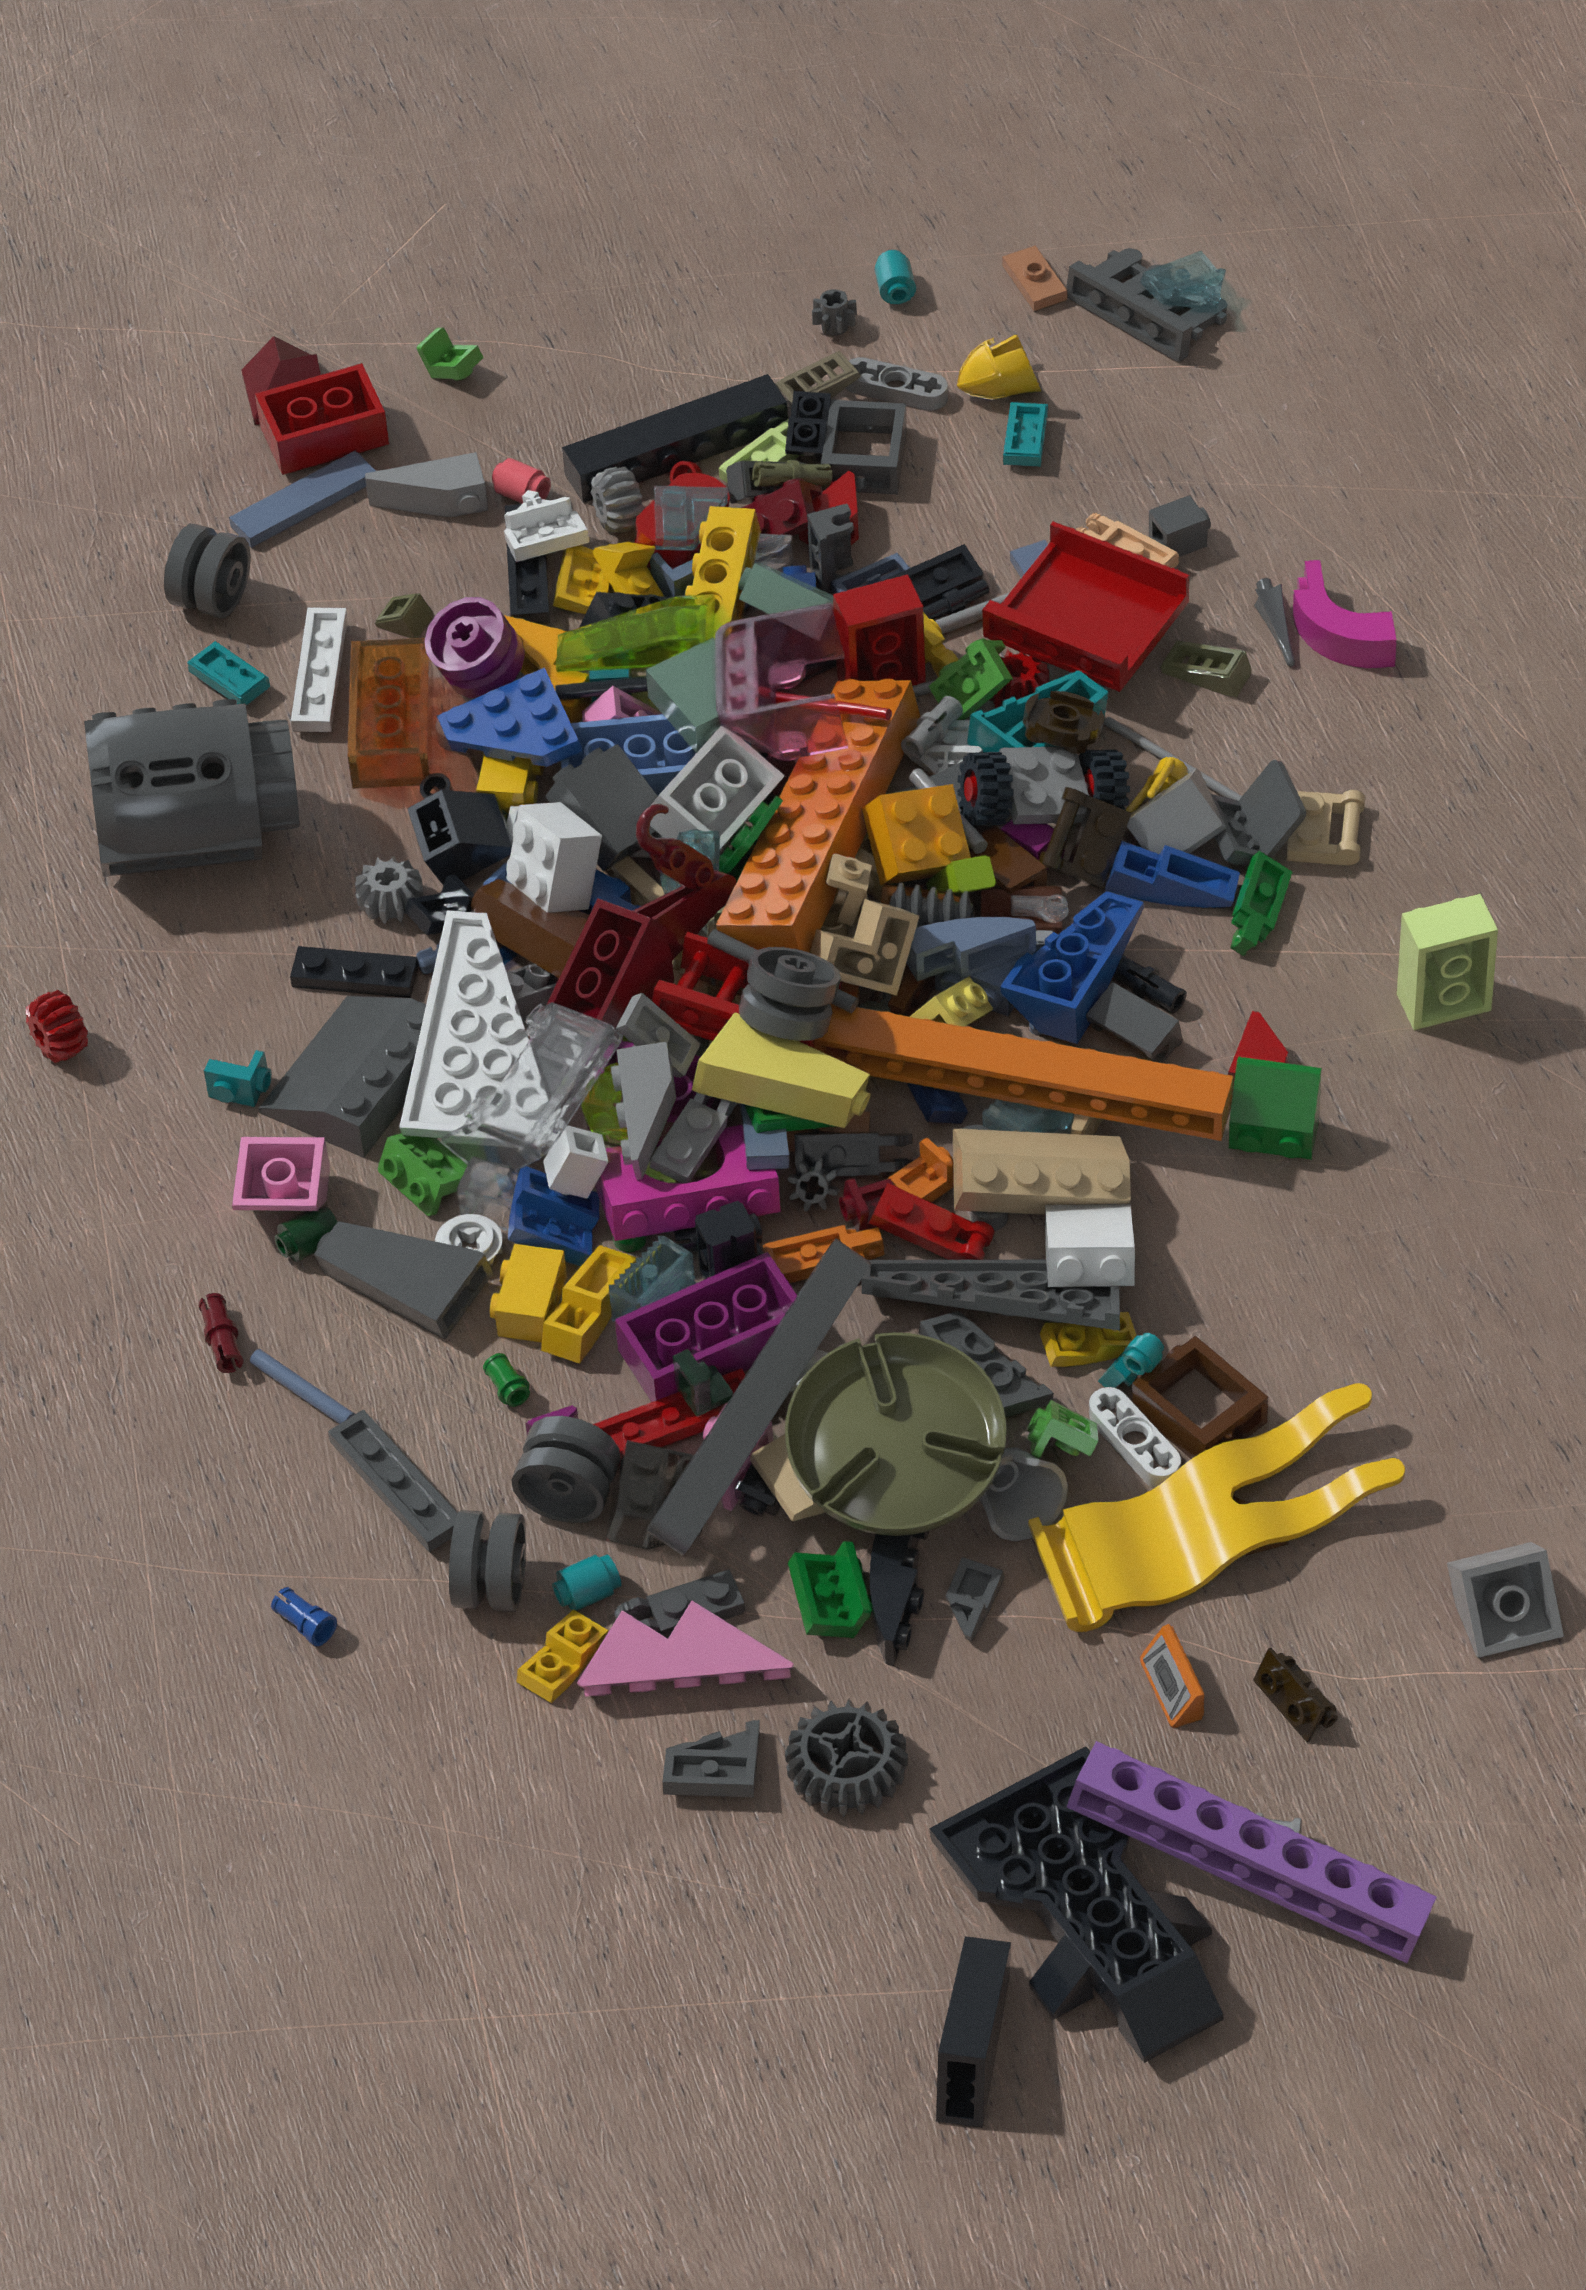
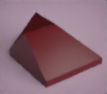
(276, 366)

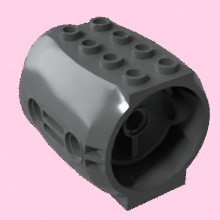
(188, 786)

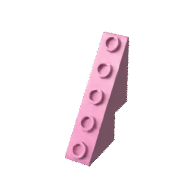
(696, 1649)

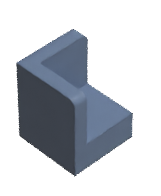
(671, 581)

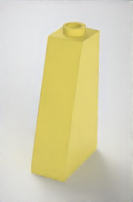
(780, 1076)

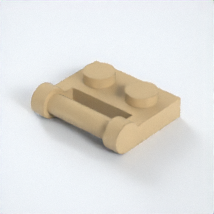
(1312, 837)

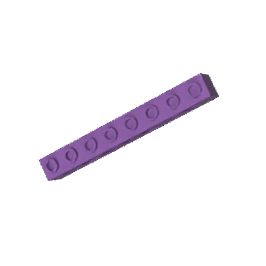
(1251, 1851)

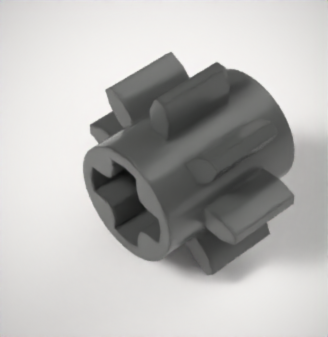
(834, 312)
(824, 1181)

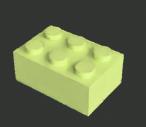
(1447, 961)

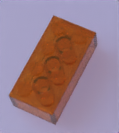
(390, 713)

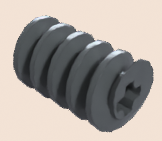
(932, 909)

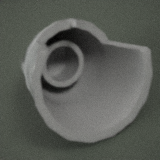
(1024, 1491)

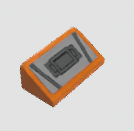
(1173, 1678)

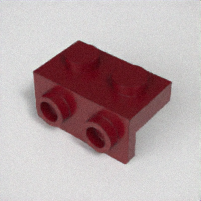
(786, 508)

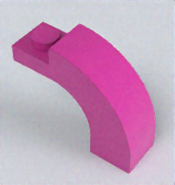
(1339, 634)

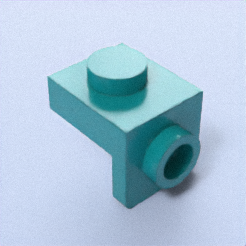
(236, 1082)

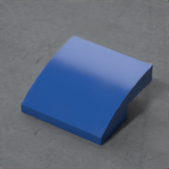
(552, 1219)

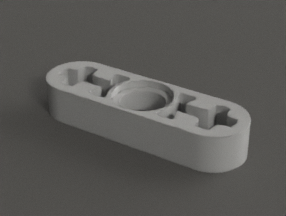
(919, 397)

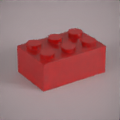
(322, 418)
(881, 632)

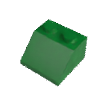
(1275, 1108)

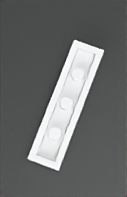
(319, 670)

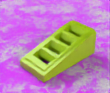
(964, 875)

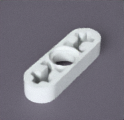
(1132, 1419)

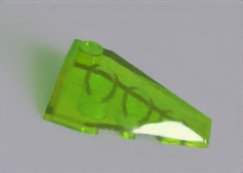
(638, 636)

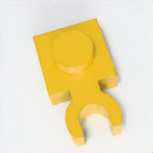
(934, 649)

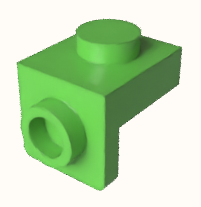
(447, 360)

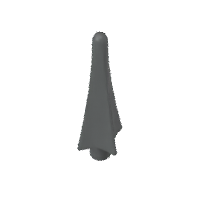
(1271, 608)

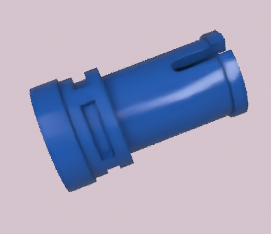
(310, 1620)

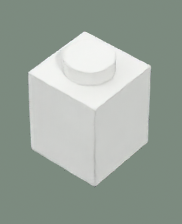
(575, 1162)

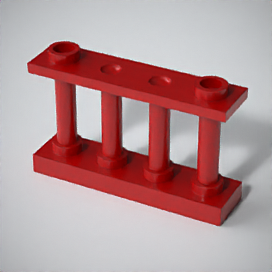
(696, 1011)

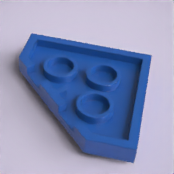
(514, 722)

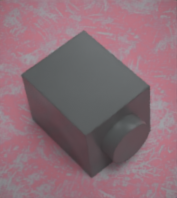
(1180, 525)

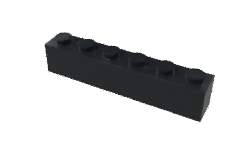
(678, 434)

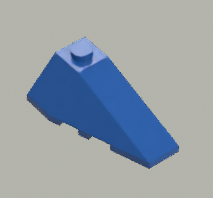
(1073, 967)

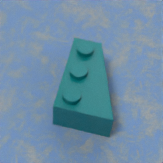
(1005, 726)

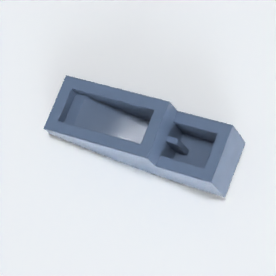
(969, 945)

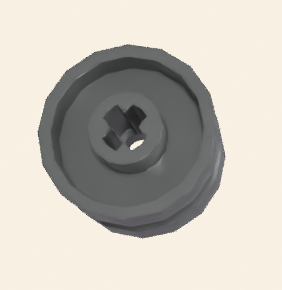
(207, 570)
(789, 993)
(566, 1469)
(487, 1560)

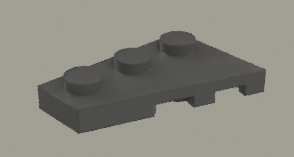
(1009, 1378)

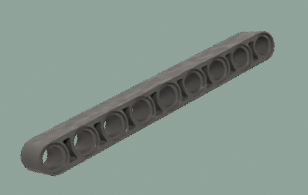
(758, 1397)

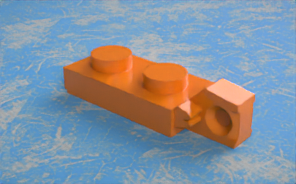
(800, 1254)

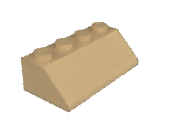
(1037, 1169)

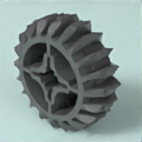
(862, 1774)

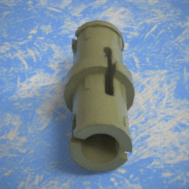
(778, 473)

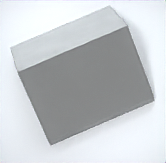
(1178, 817)

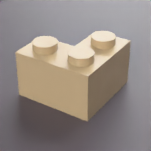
(876, 952)

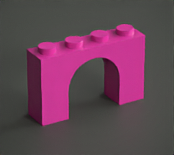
(656, 1207)

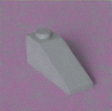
(433, 487)

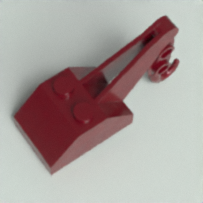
(631, 950)

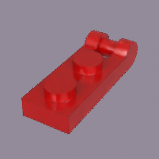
(930, 1225)

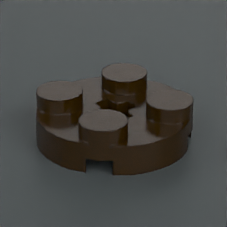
(1063, 721)

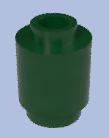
(301, 1234)

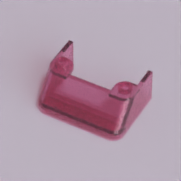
(770, 654)

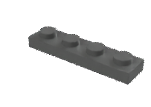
(394, 1479)

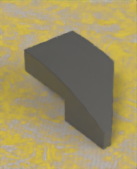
(973, 1594)

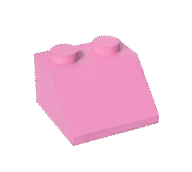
(281, 1174)

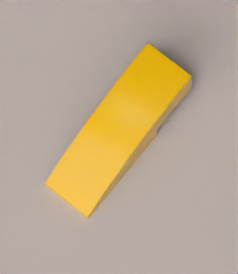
(584, 1305)

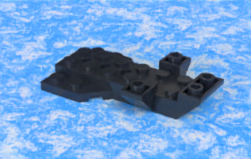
(1110, 1931)

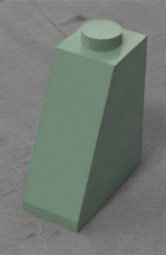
(777, 591)
(687, 692)

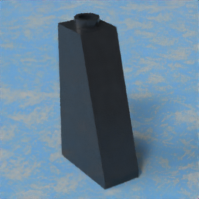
(972, 2032)

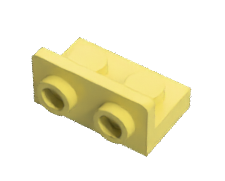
(957, 1005)

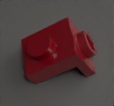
(860, 1202)

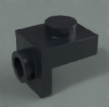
(431, 910)
(756, 1495)

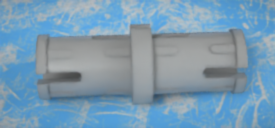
(920, 739)

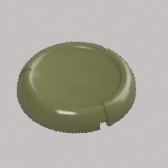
(895, 1434)

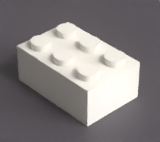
(716, 789)

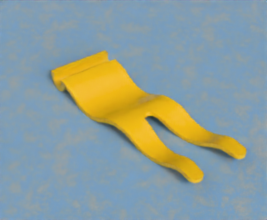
(1191, 1527)

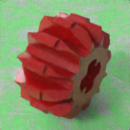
(1026, 675)
(56, 1026)

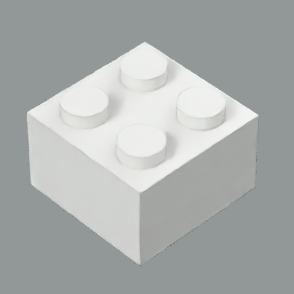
(553, 857)

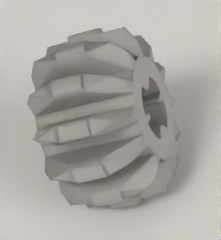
(616, 499)
(386, 888)

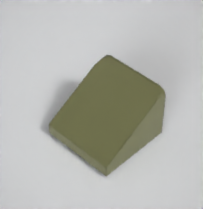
(405, 615)

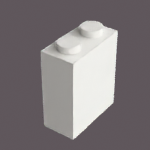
(1089, 1245)

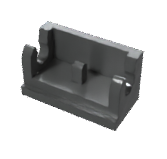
(829, 544)
(1136, 1022)

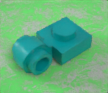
(1138, 1358)

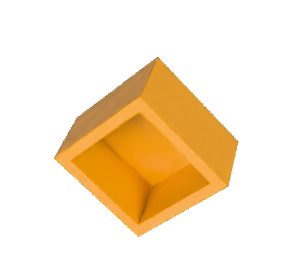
(915, 833)

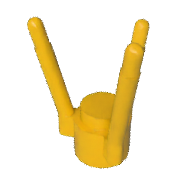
(1166, 773)

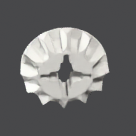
(471, 1229)

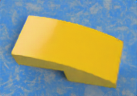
(1081, 1345)
(563, 1658)

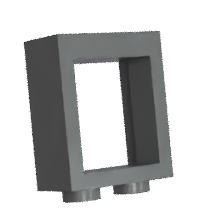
(880, 472)

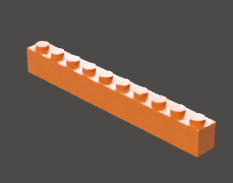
(1031, 1072)

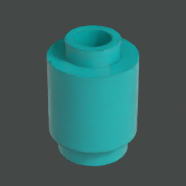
(895, 277)
(586, 1582)

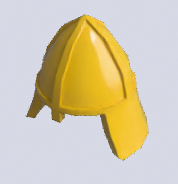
(997, 370)

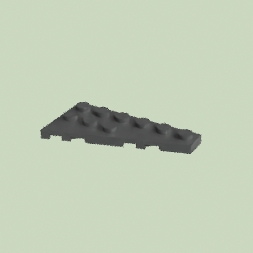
(994, 1286)

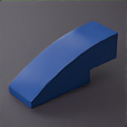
(1171, 878)

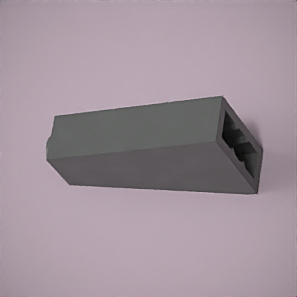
(407, 1274)

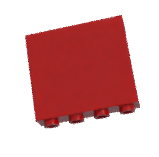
(1089, 607)

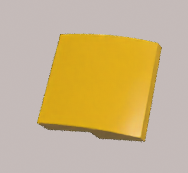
(579, 580)

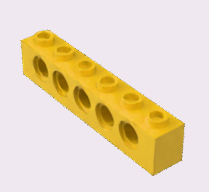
(738, 534)

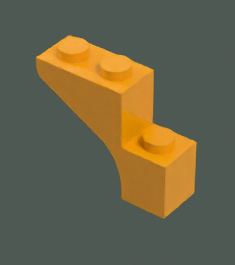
(540, 653)

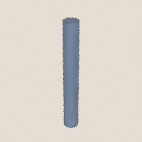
(300, 1386)

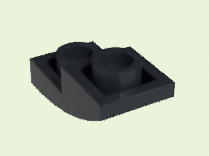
(807, 423)

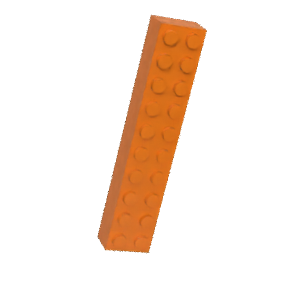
(784, 883)

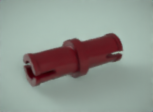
(221, 1333)

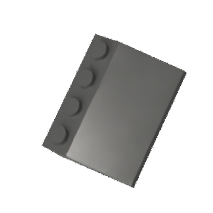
(351, 1073)

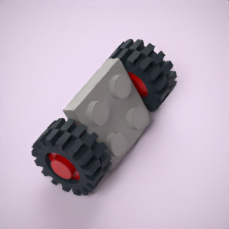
(1033, 782)

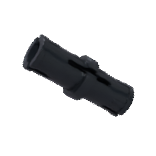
(1166, 993)

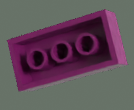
(717, 1319)

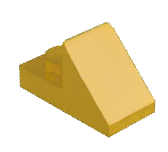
(627, 567)

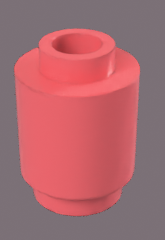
(516, 478)

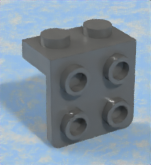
(1261, 817)

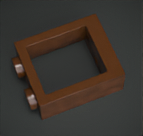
(1235, 1423)

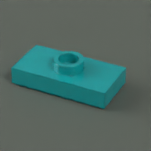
(1025, 434)
(228, 674)

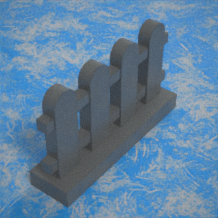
(1131, 310)

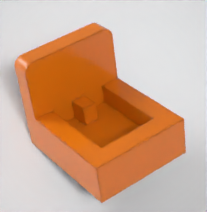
(927, 1175)

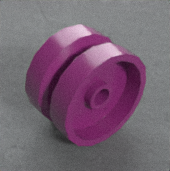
(474, 646)

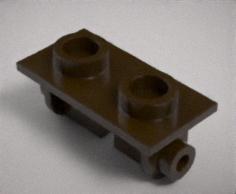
(1287, 1689)

